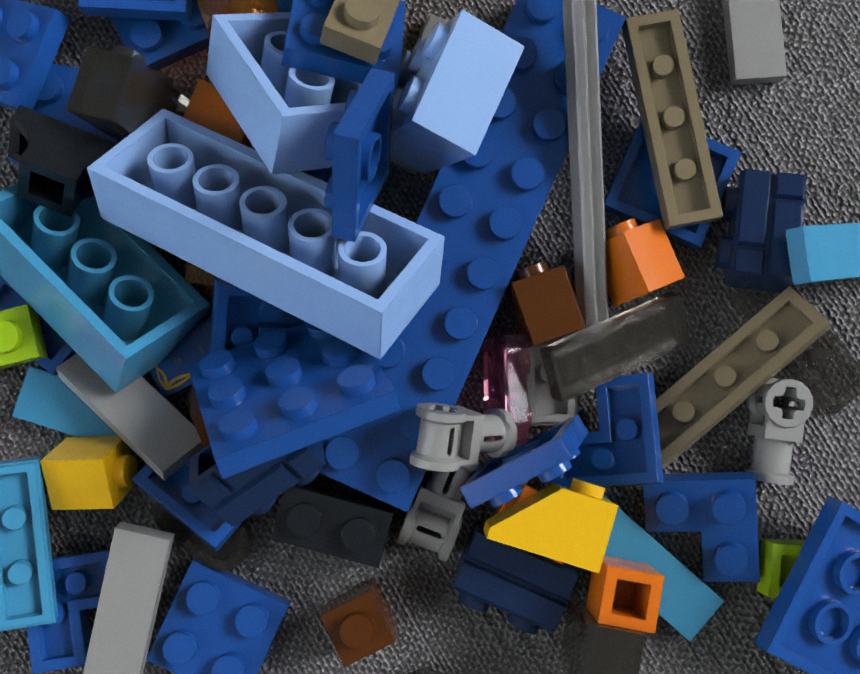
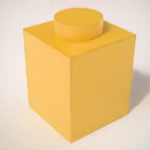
(89, 472)

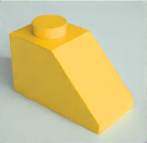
(559, 524)

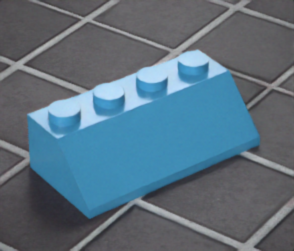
(96, 286)

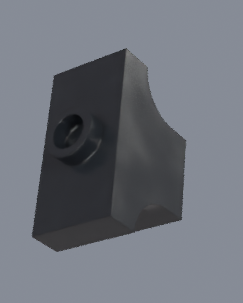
(53, 160)

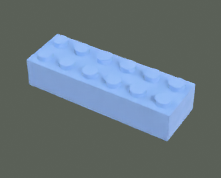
(267, 231)

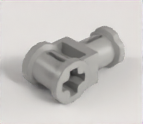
(777, 428)
(456, 435)
(437, 511)

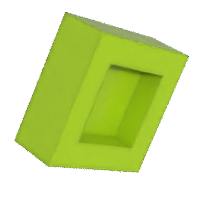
(20, 337)
(775, 564)

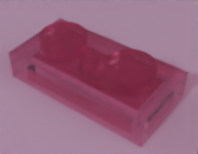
(505, 379)

